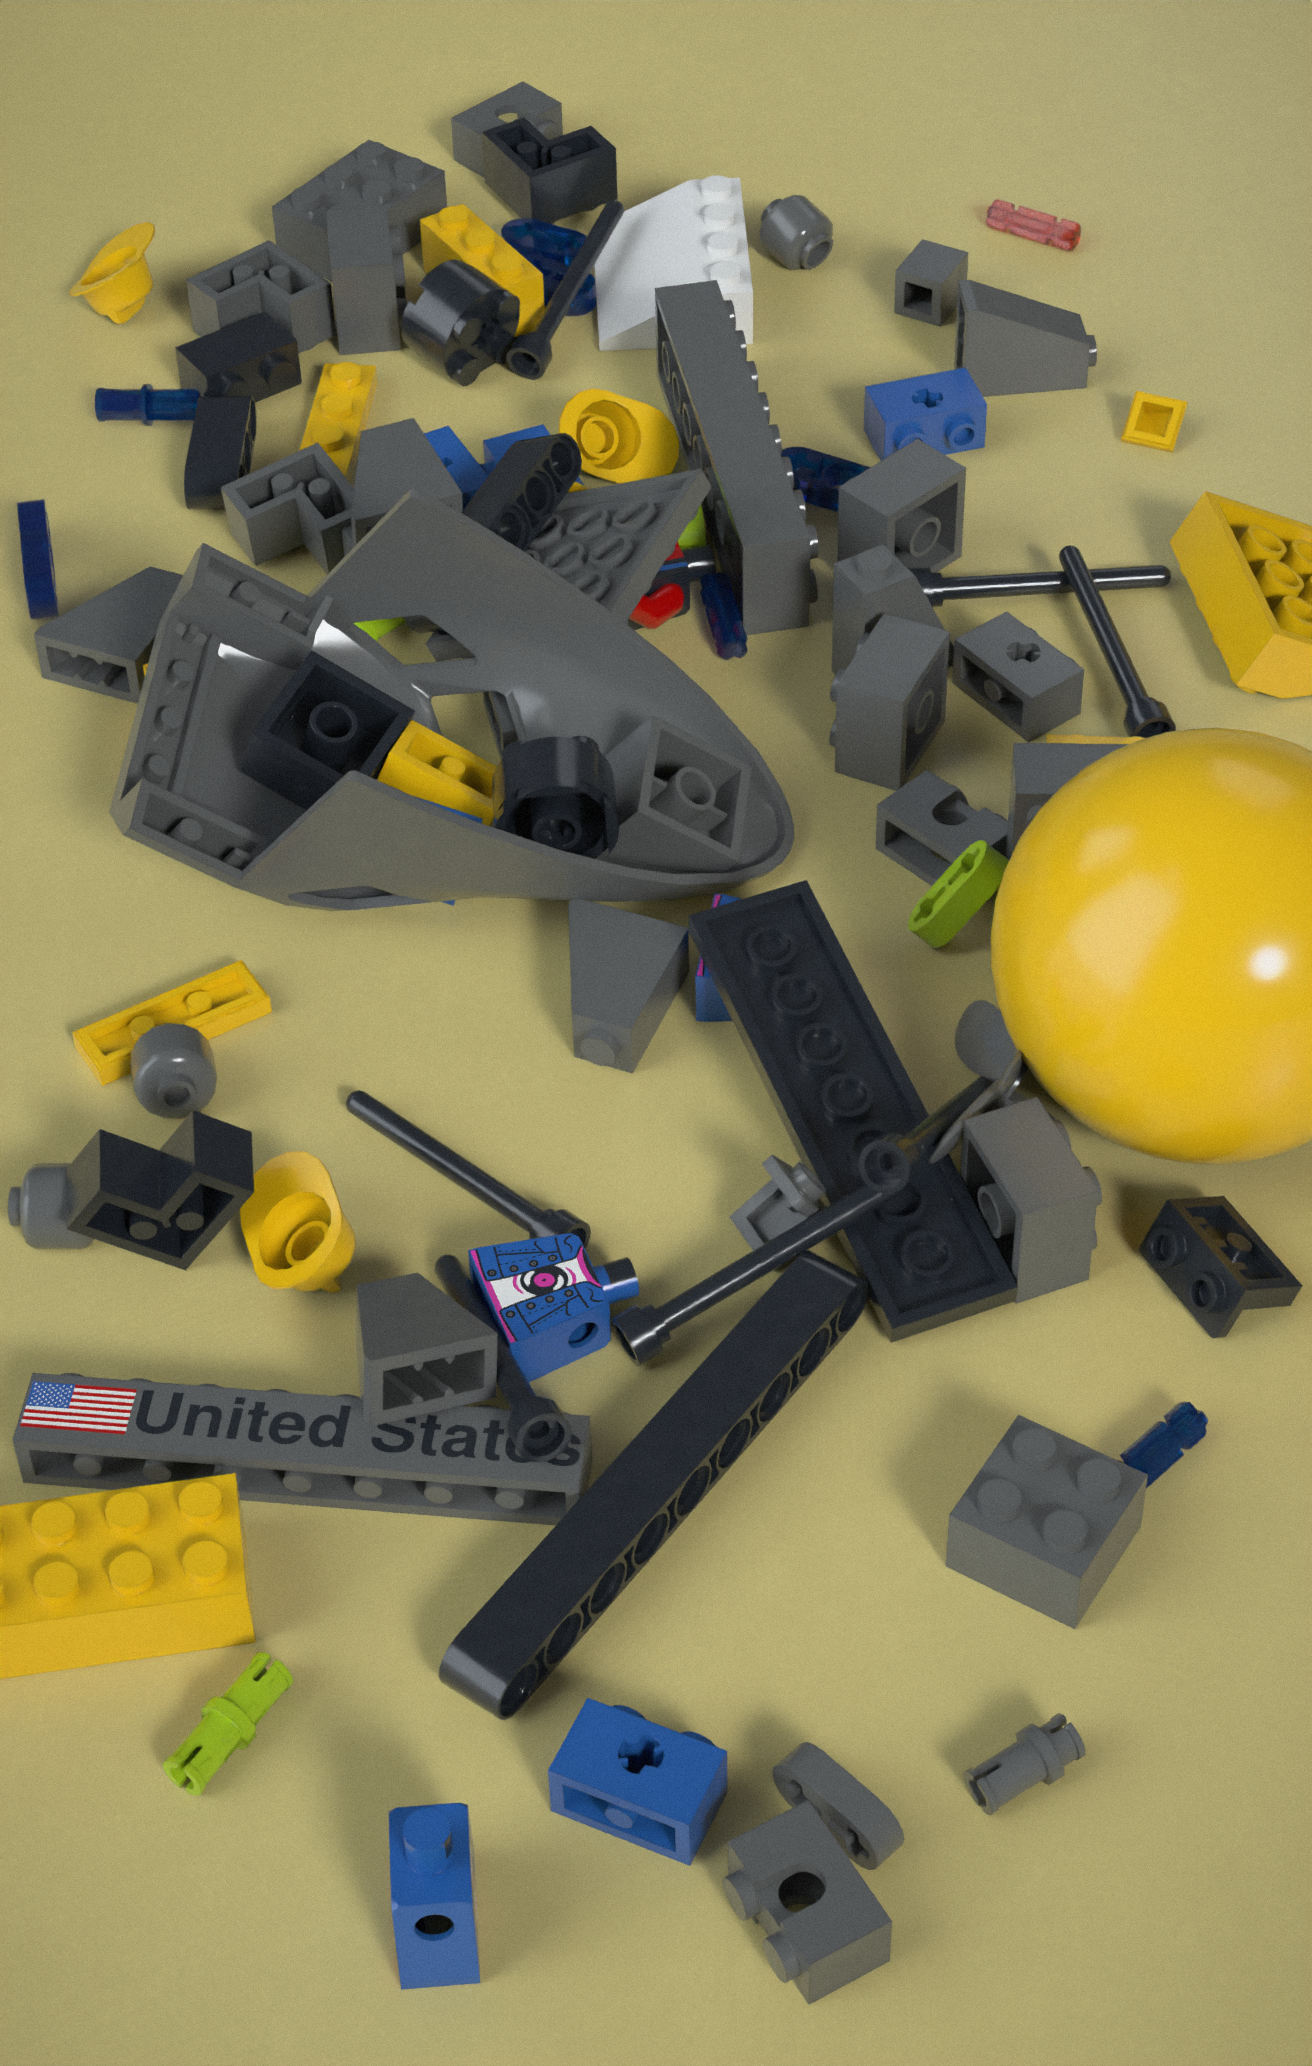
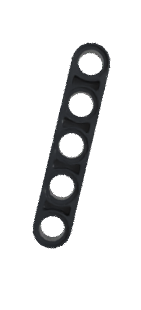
(521, 495)

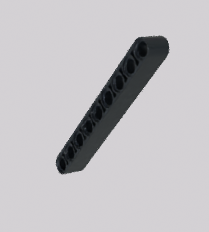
(652, 1487)

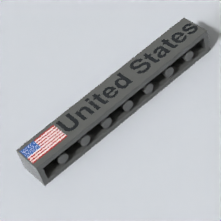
(293, 1449)

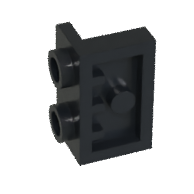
(1215, 1262)

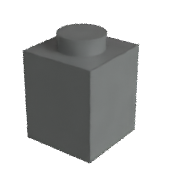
(929, 282)

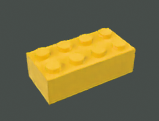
(123, 1576)

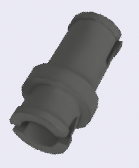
(1032, 1759)

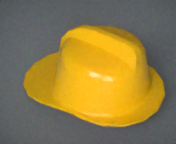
(119, 275)
(620, 436)
(297, 1225)

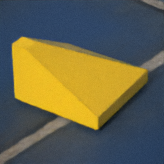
(1154, 421)

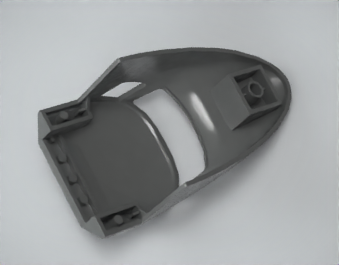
(688, 783)

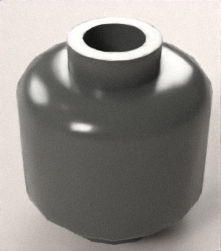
(796, 232)
(169, 1065)
(42, 1208)

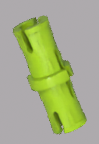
(228, 1723)

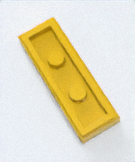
(208, 1004)

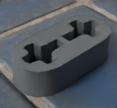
(850, 1810)

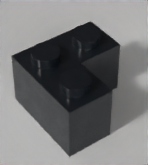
(551, 176)
(163, 1199)

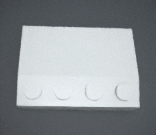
(670, 241)

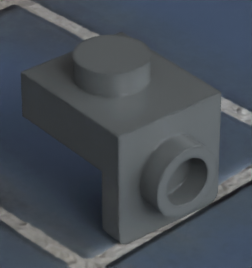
(779, 1204)

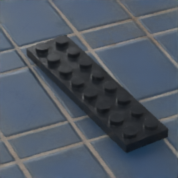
(836, 1094)

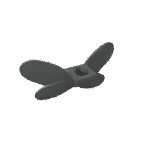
(989, 1052)

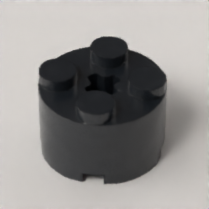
(461, 321)
(557, 794)

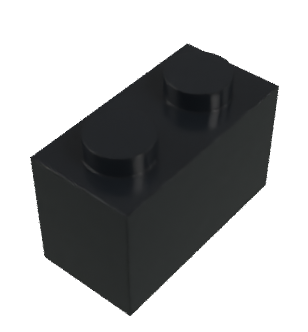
(241, 360)

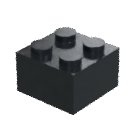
(321, 731)

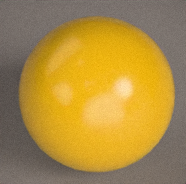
(1167, 946)

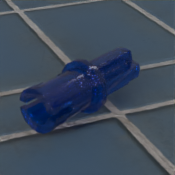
(145, 404)

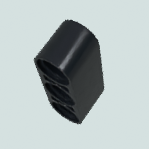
(218, 448)

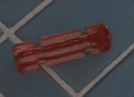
(1033, 225)

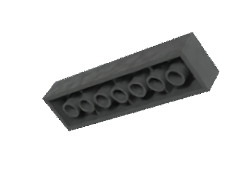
(727, 434)

